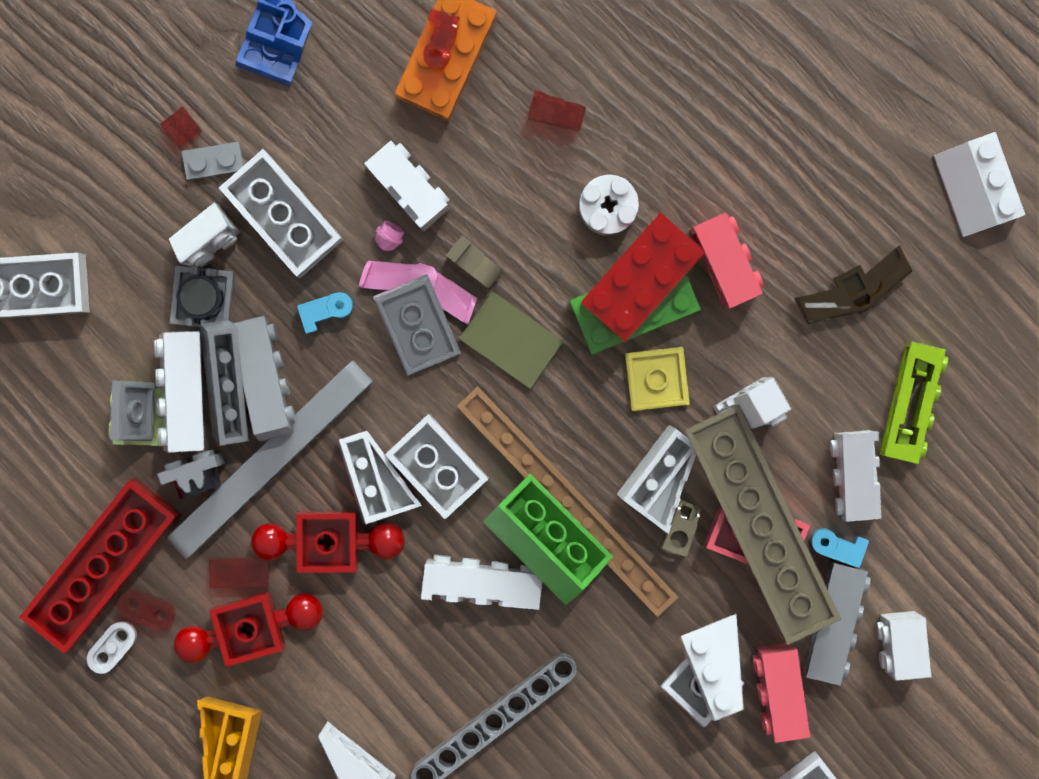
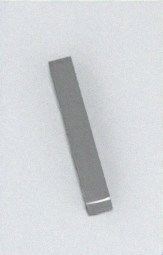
(501, 708)

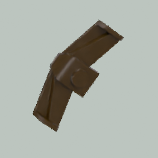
(855, 289)

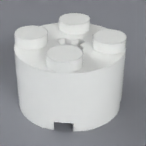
(618, 191)

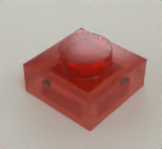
(181, 127)

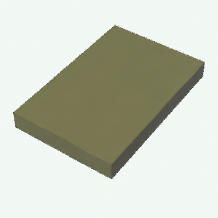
(511, 339)

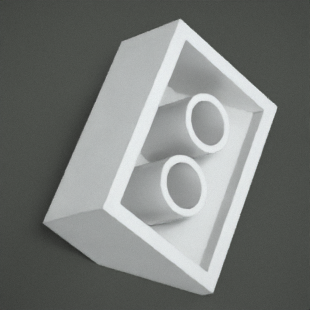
(979, 184)

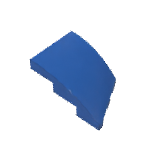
(274, 41)

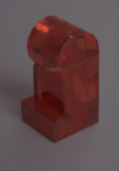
(439, 50)
(556, 111)

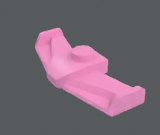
(390, 275)

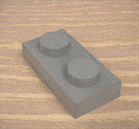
(213, 161)

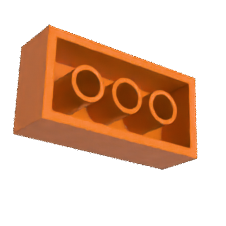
(441, 89)

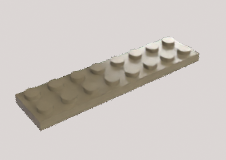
(762, 524)

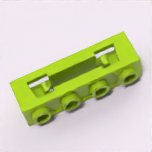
(928, 393)

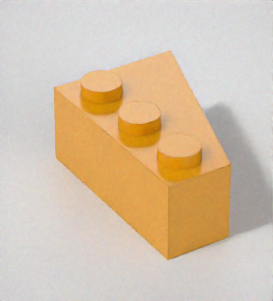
(227, 737)

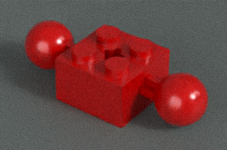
(271, 541)
(237, 646)

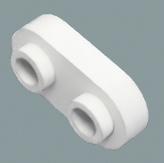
(112, 646)

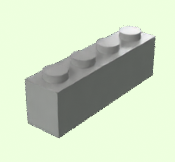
(262, 379)
(224, 382)
(831, 645)

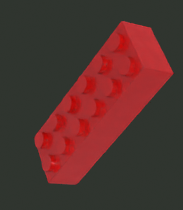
(100, 565)

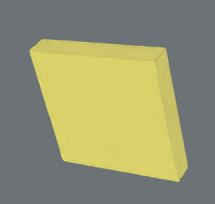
(657, 378)

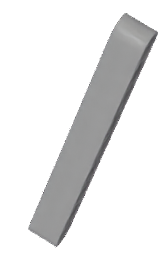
(269, 460)

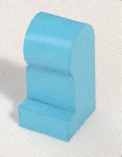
(324, 308)
(829, 545)

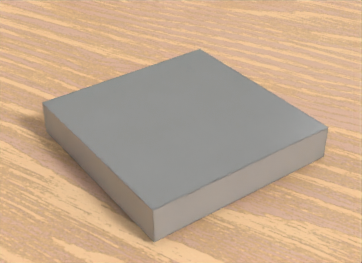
(132, 411)

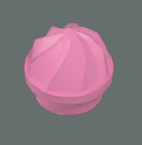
(389, 236)

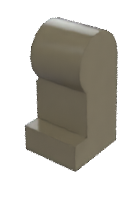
(474, 262)
(682, 529)

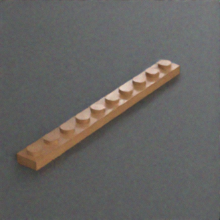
(530, 460)

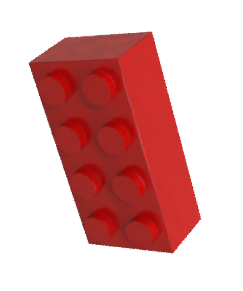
(642, 277)

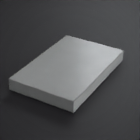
(417, 325)

